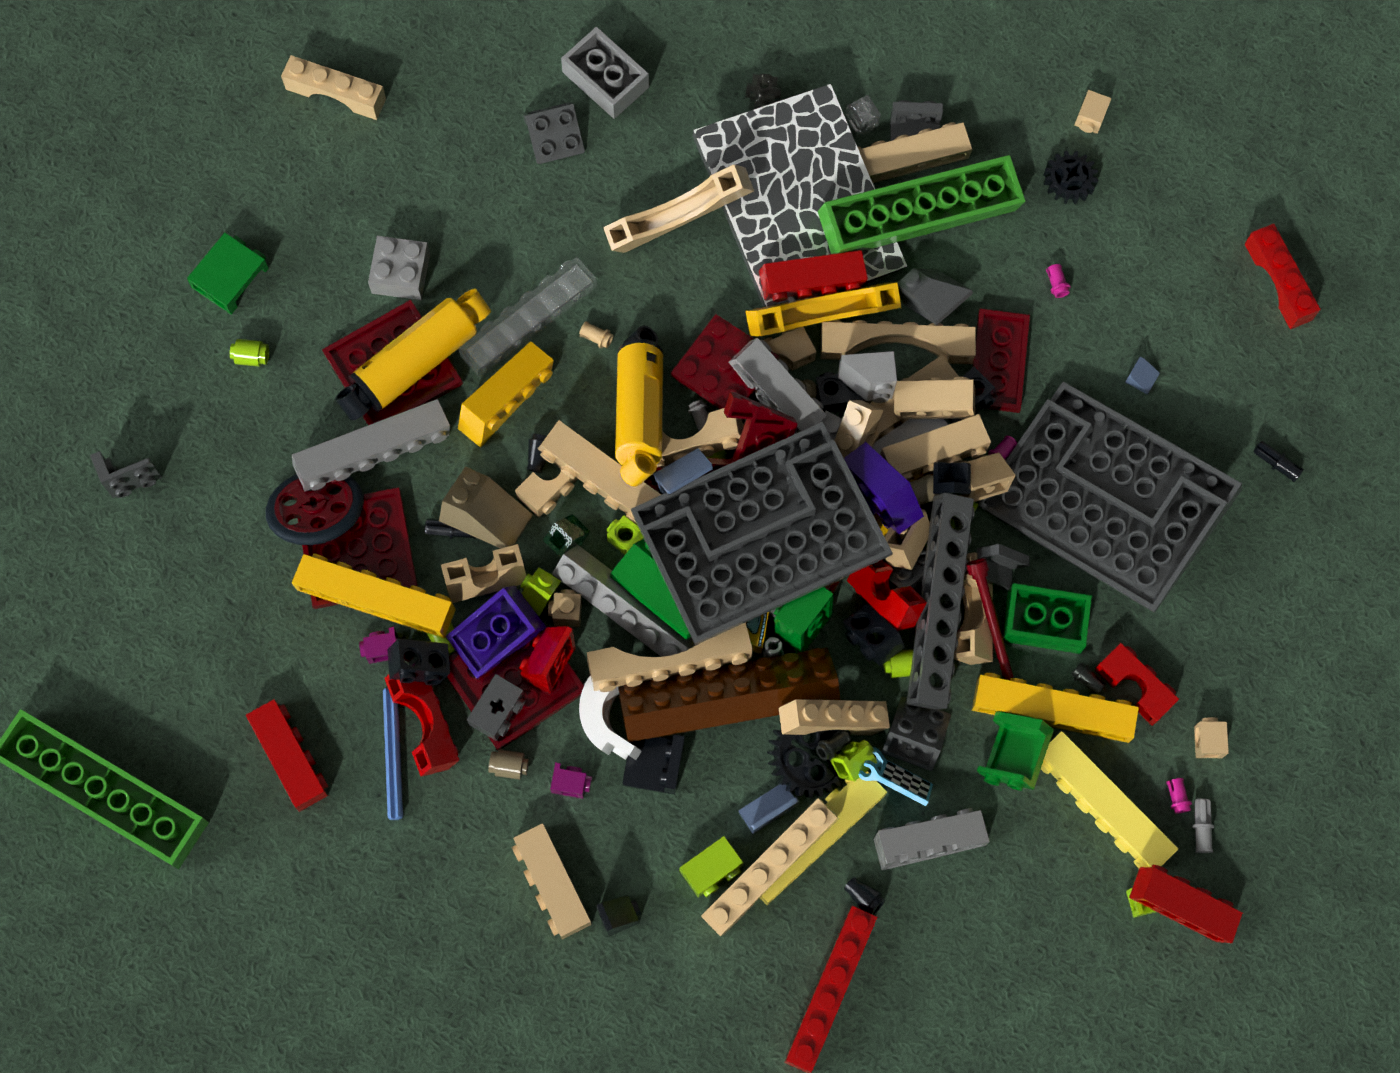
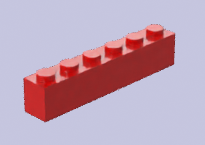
(830, 990)

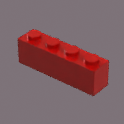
(813, 275)
(286, 754)
(1186, 904)

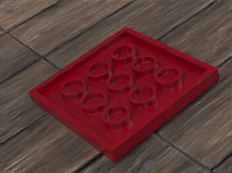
(361, 345)
(374, 543)
(538, 703)

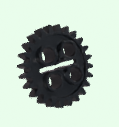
(798, 775)

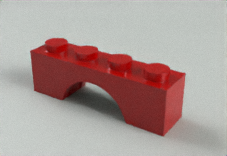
(1294, 295)
(436, 747)

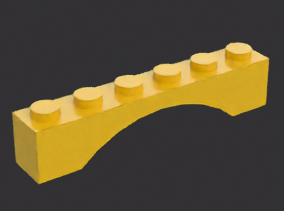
(823, 308)

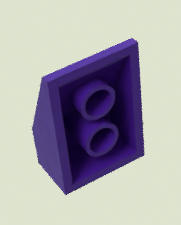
(495, 631)

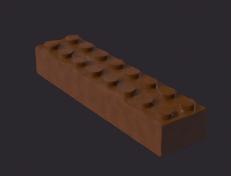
(727, 694)

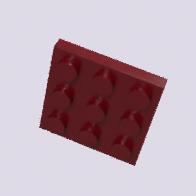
(707, 365)

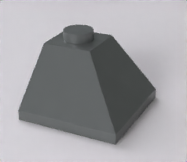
(932, 293)

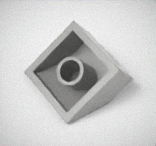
(869, 375)

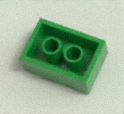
(1046, 618)
(803, 619)

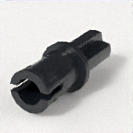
(1278, 461)
(435, 527)

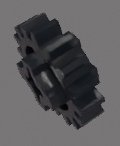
(1078, 185)

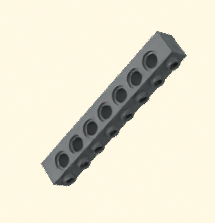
(934, 585)

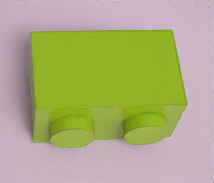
(711, 867)

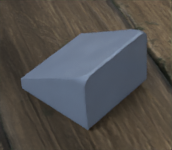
(1142, 376)

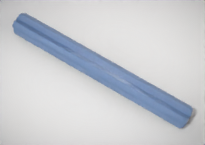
(392, 757)

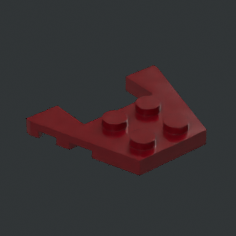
(762, 427)

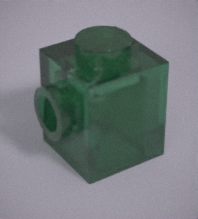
(566, 535)

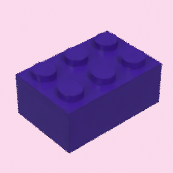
(884, 489)

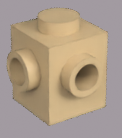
(566, 608)

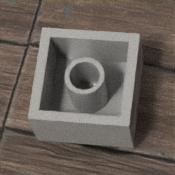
(399, 267)

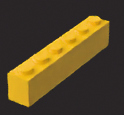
(373, 595)
(1057, 708)

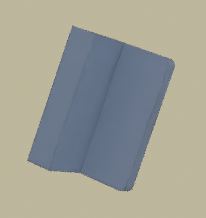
(682, 471)
(768, 808)

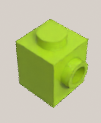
(539, 589)

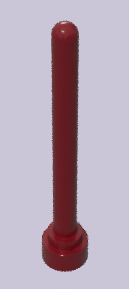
(978, 569)

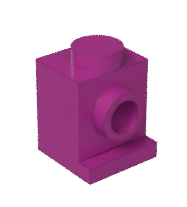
(376, 645)
(570, 781)

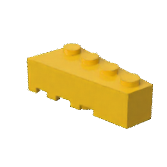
(503, 393)

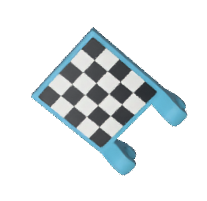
(897, 778)

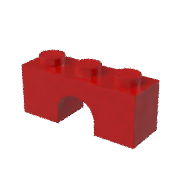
(899, 607)
(1124, 665)

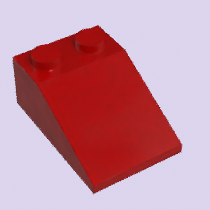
(548, 658)

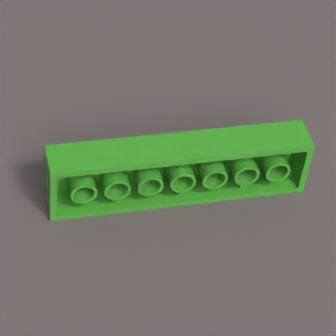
(921, 206)
(100, 789)

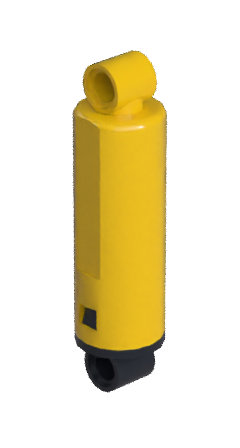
(413, 354)
(639, 406)

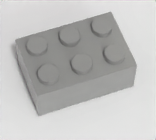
(605, 72)

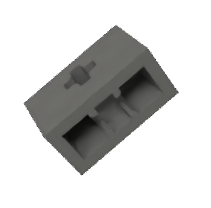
(497, 693)

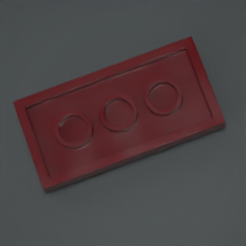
(1002, 355)

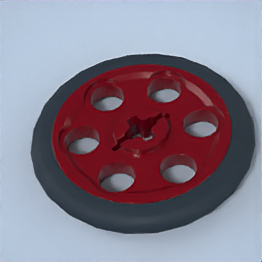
(303, 533)

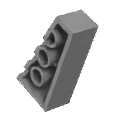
(776, 385)
(930, 839)

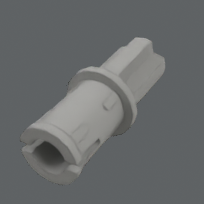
(1203, 825)

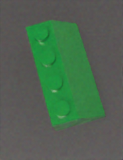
(643, 580)

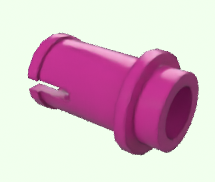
(1060, 287)
(1005, 447)
(1178, 796)

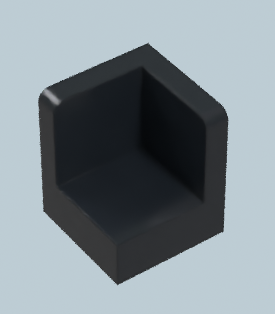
(952, 478)

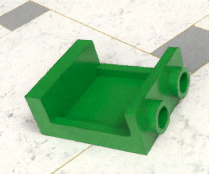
(227, 271)
(1017, 751)

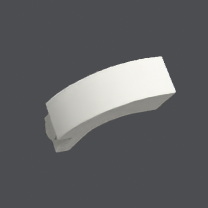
(595, 720)

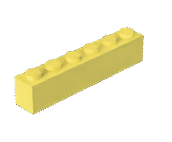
(1106, 803)
(850, 806)

